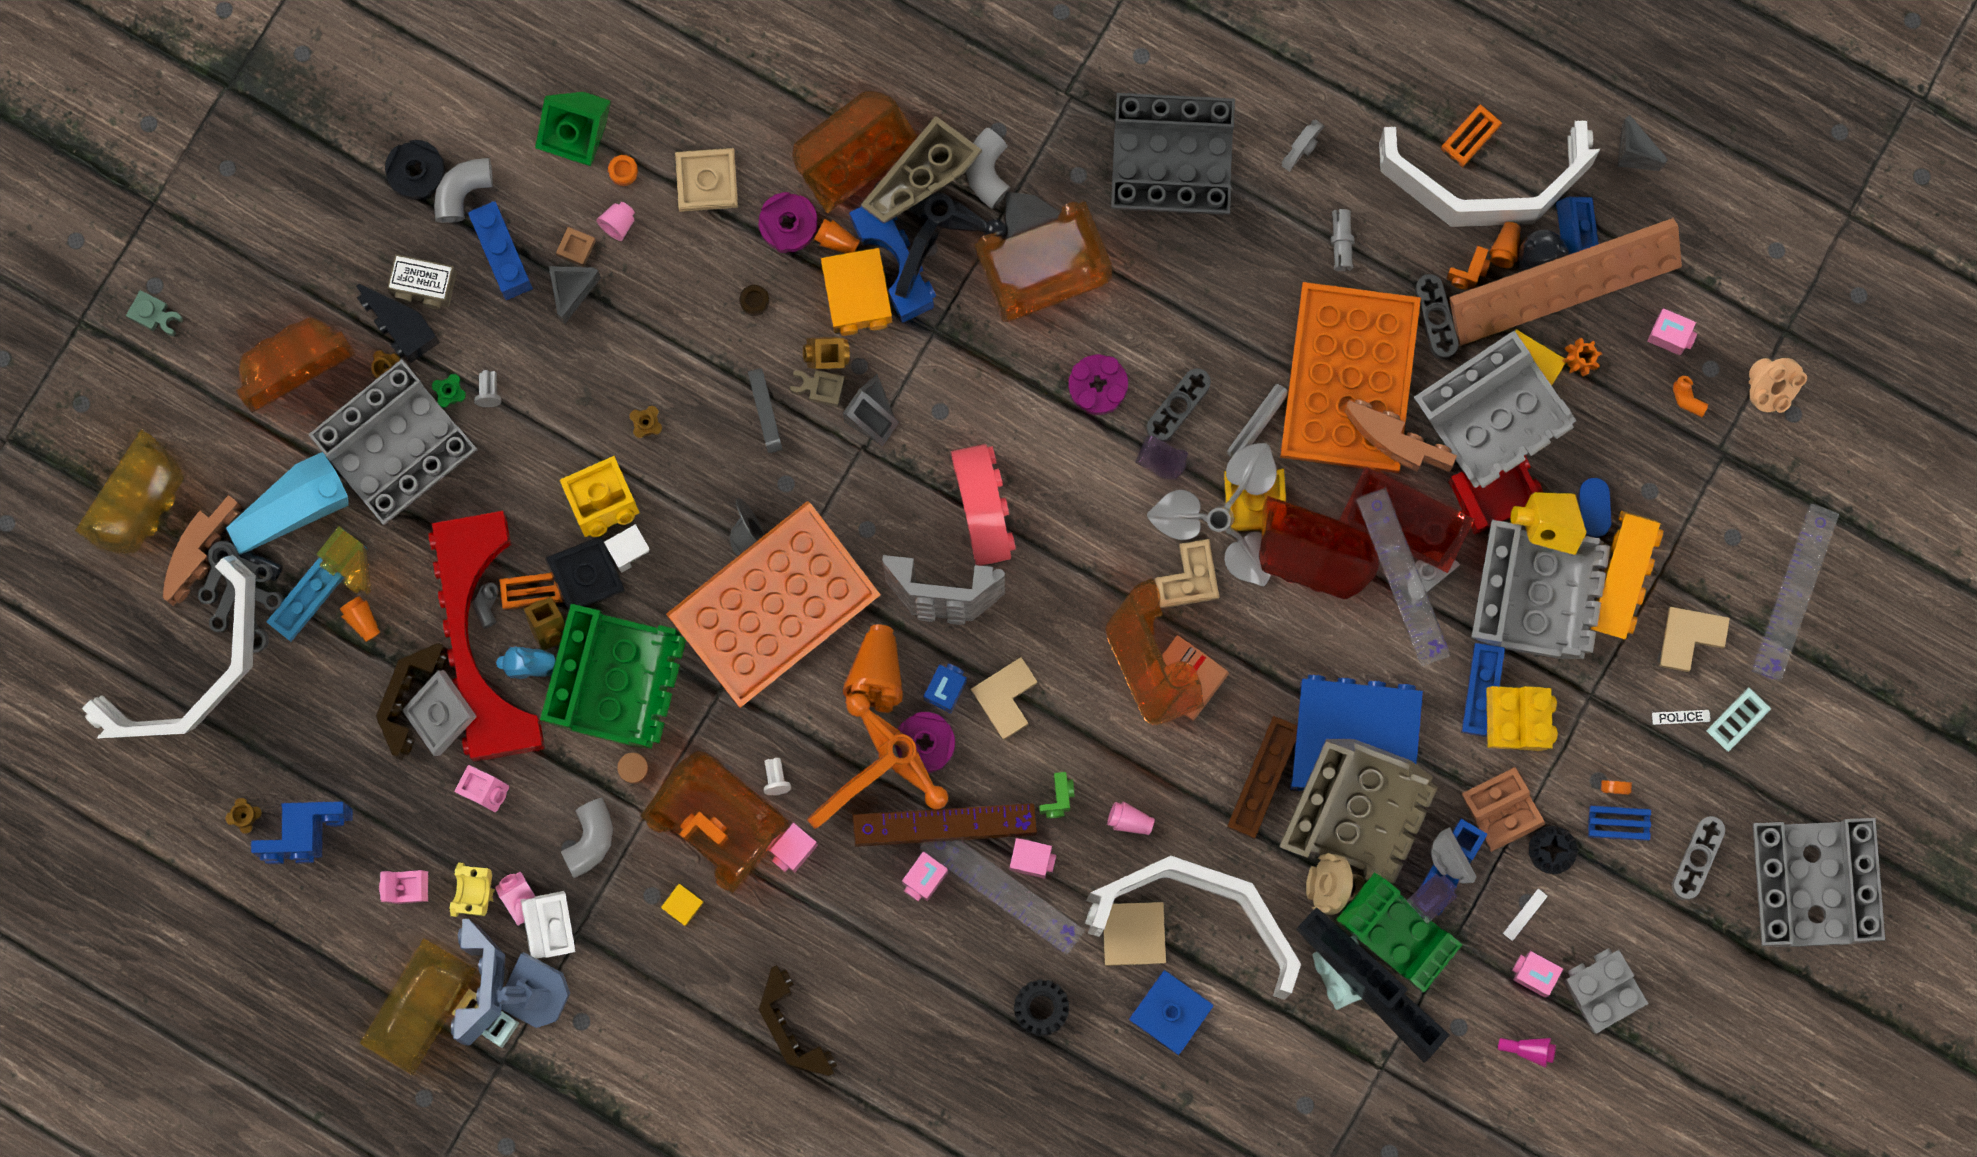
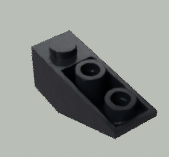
(405, 325)

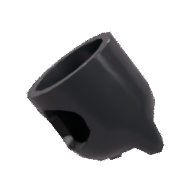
(1540, 248)

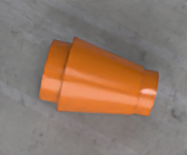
(835, 237)
(1506, 246)
(360, 618)

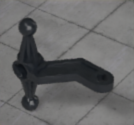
(956, 218)

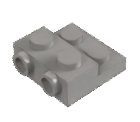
(1605, 990)

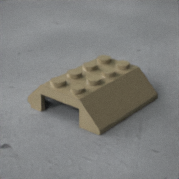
(1360, 807)

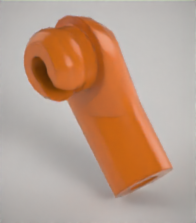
(1685, 399)

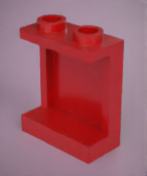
(1496, 498)

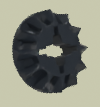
(1542, 859)

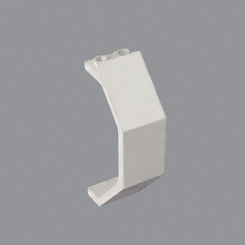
(1485, 211)
(115, 724)
(1216, 883)

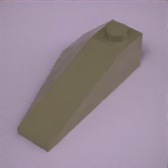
(926, 166)

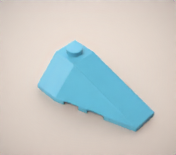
(296, 499)

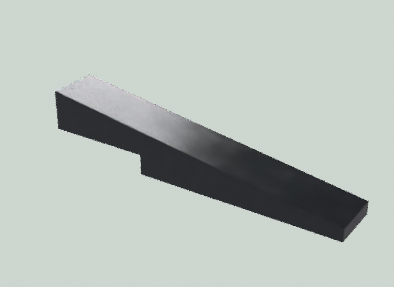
(1373, 985)

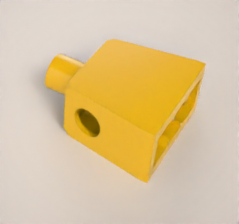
(1552, 521)

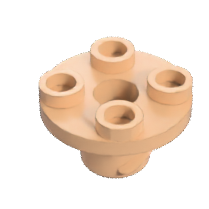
(1775, 383)

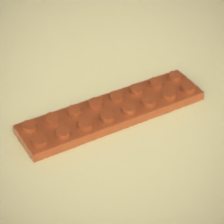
(1566, 281)

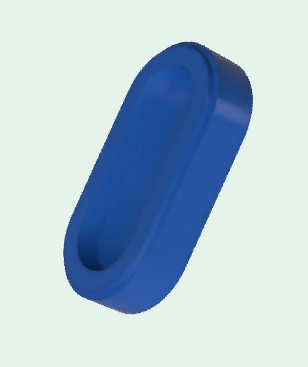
(1595, 507)

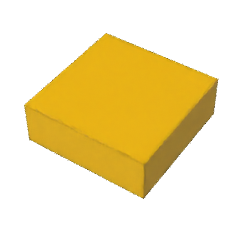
(682, 905)

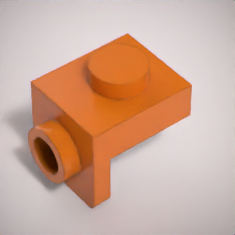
(1478, 267)
(712, 828)

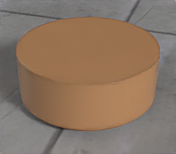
(633, 768)

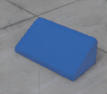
(1577, 223)

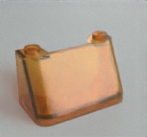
(1044, 263)
(1158, 689)
(708, 787)

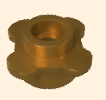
(380, 358)
(652, 427)
(240, 807)

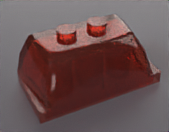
(1429, 525)
(1315, 550)

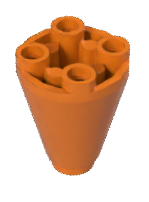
(876, 670)

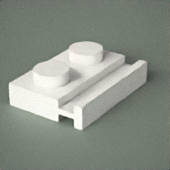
(548, 925)

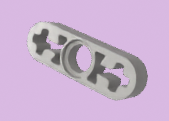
(1682, 875)

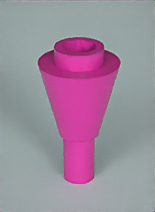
(1535, 1050)

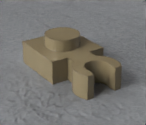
(823, 388)

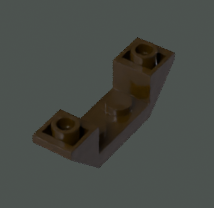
(427, 661)
(776, 990)

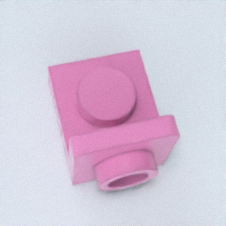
(482, 788)

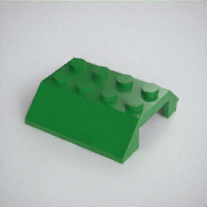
(613, 678)

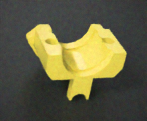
(472, 891)

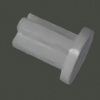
(487, 390)

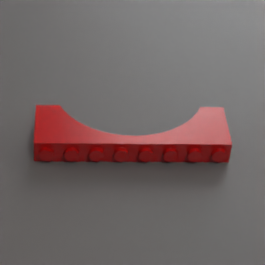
(464, 553)

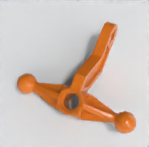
(884, 737)

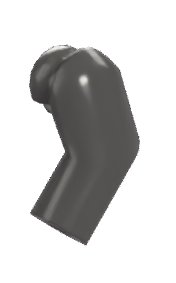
(483, 603)

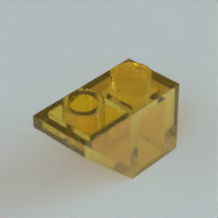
(347, 557)

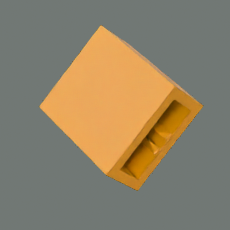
(857, 291)

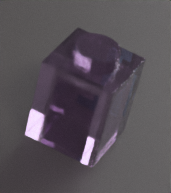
(1433, 897)

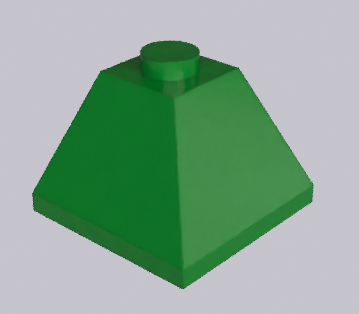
(572, 125)

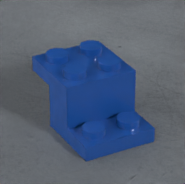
(302, 832)

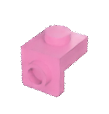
(403, 887)
(510, 891)

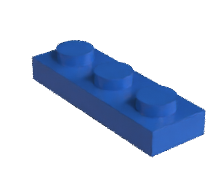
(1484, 673)

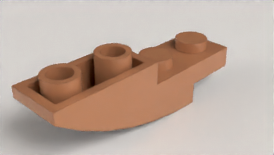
(1385, 434)
(189, 558)

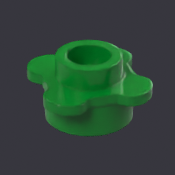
(446, 399)

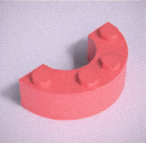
(982, 504)

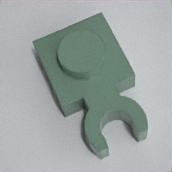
(150, 312)

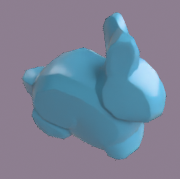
(526, 662)

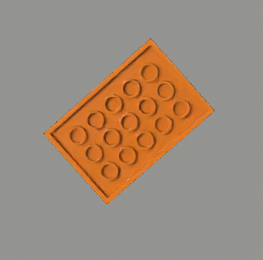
(1346, 350)
(773, 604)

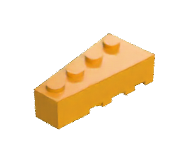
(1626, 573)

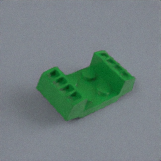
(1398, 933)

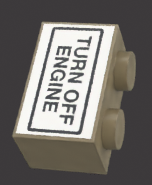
(421, 281)

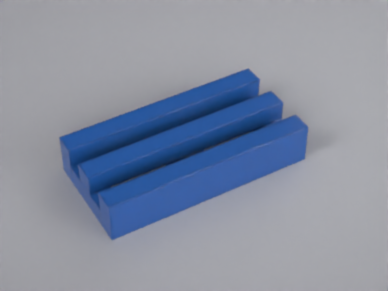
(1645, 824)

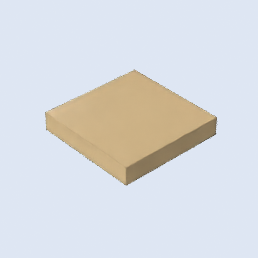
(706, 179)
(1135, 934)

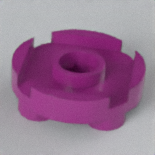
(786, 239)
(1088, 398)
(939, 732)

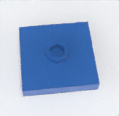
(1171, 1012)

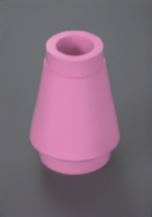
(1129, 819)

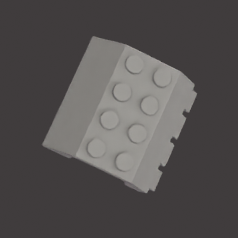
(1495, 410)
(1538, 595)
(943, 601)

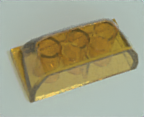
(133, 498)
(418, 1006)

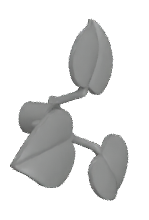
(1179, 510)

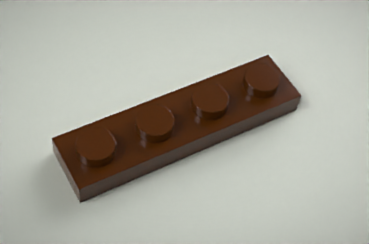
(1263, 777)

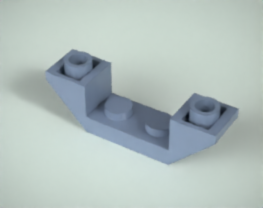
(473, 1022)

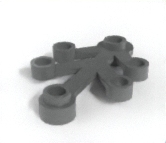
(229, 594)

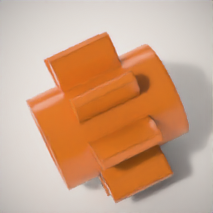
(1582, 364)

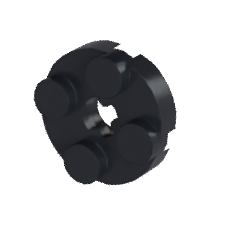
(407, 155)

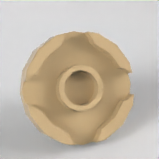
(1332, 883)

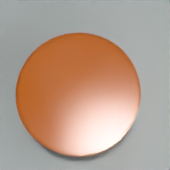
(623, 170)
(1616, 787)

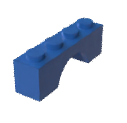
(874, 232)

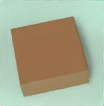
(575, 247)

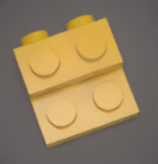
(600, 497)
(1520, 718)

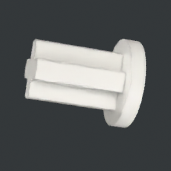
(775, 778)

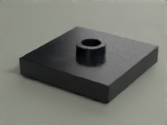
(585, 574)

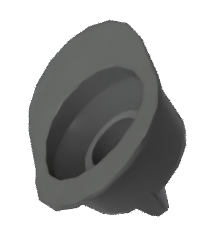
(746, 530)

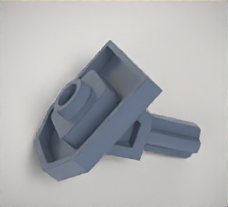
(534, 992)

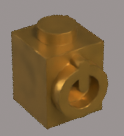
(826, 352)
(545, 623)

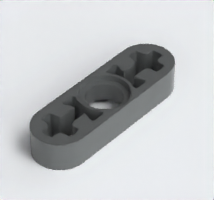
(1449, 336)
(1185, 383)
(765, 410)

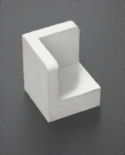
(627, 547)

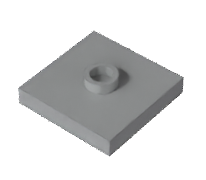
(439, 713)

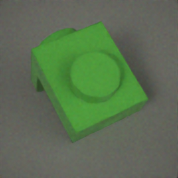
(1064, 790)

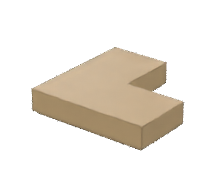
(1196, 583)
(1686, 629)
(997, 697)

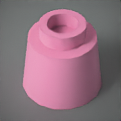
(617, 220)

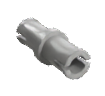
(1342, 240)

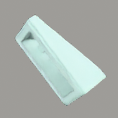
(1746, 727)
(506, 1031)

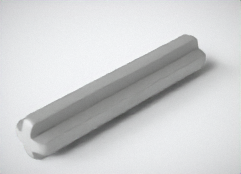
(1259, 419)

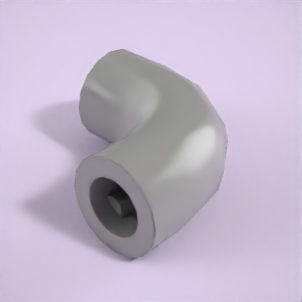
(982, 172)
(456, 185)
(594, 840)

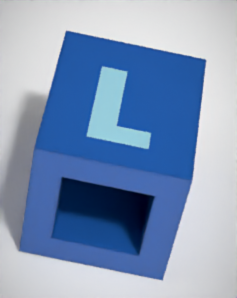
(945, 687)

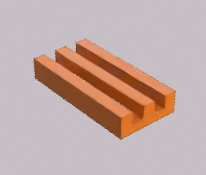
(1455, 153)
(529, 591)

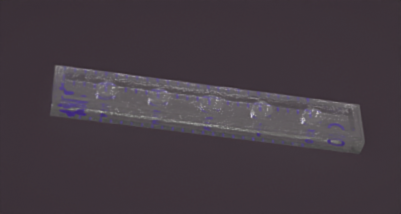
(1403, 577)
(1795, 592)
(1006, 893)

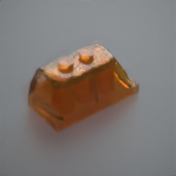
(852, 147)
(290, 361)

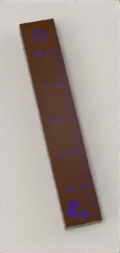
(944, 825)

